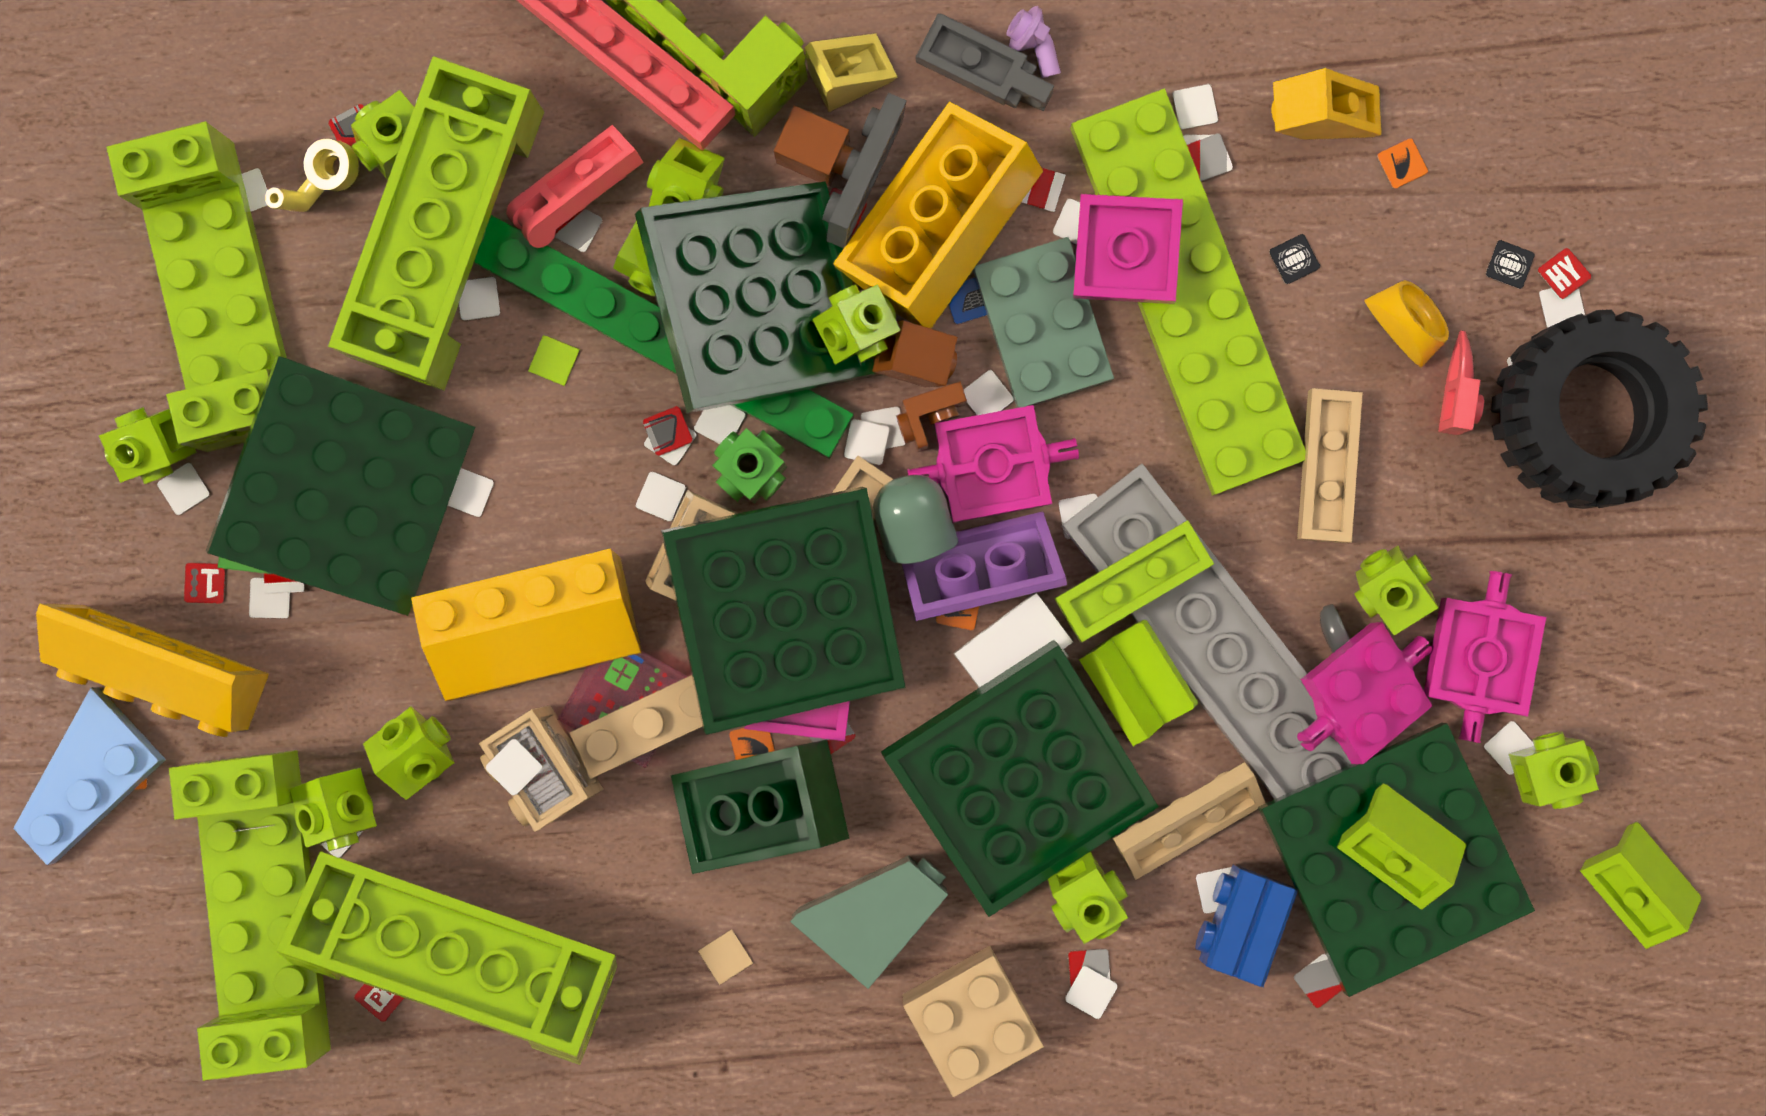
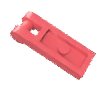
(572, 186)

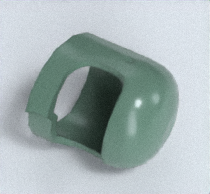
(913, 519)

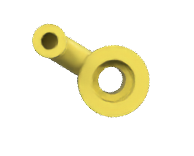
(320, 176)

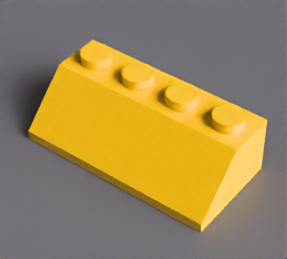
(940, 214)
(527, 624)
(149, 667)

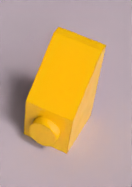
(1326, 106)

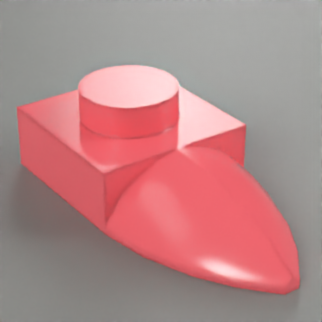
(1461, 400)

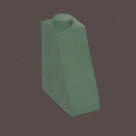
(873, 916)

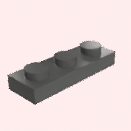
(863, 169)

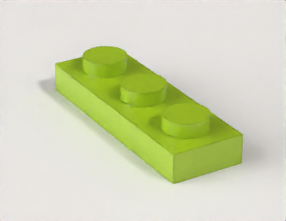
(1134, 581)

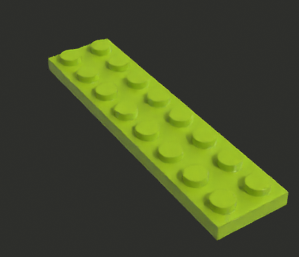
(1209, 334)

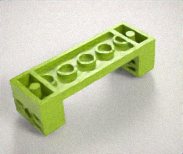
(753, 78)
(433, 221)
(207, 275)
(253, 878)
(449, 956)

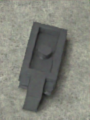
(982, 64)

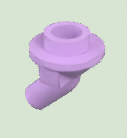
(1028, 32)

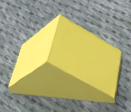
(848, 68)

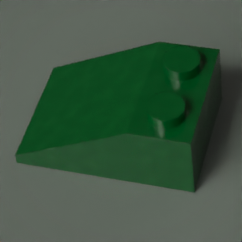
(760, 807)

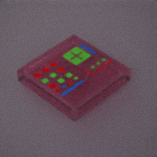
(614, 685)

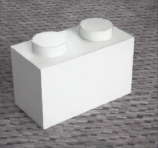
(1011, 640)

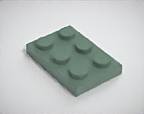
(1040, 330)

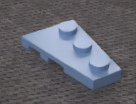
(87, 777)

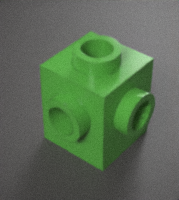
(764, 479)

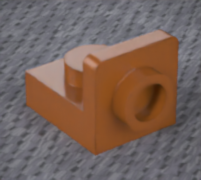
(936, 405)

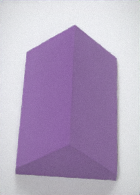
(986, 568)

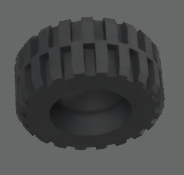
(1661, 396)

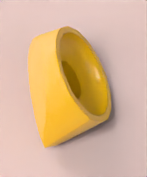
(1410, 320)

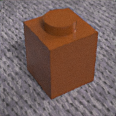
(813, 146)
(918, 356)

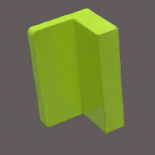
(1138, 681)
(1404, 848)
(1643, 887)

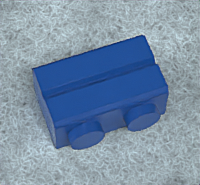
(1245, 925)

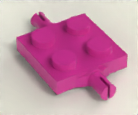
(994, 463)
(1484, 656)
(1365, 693)

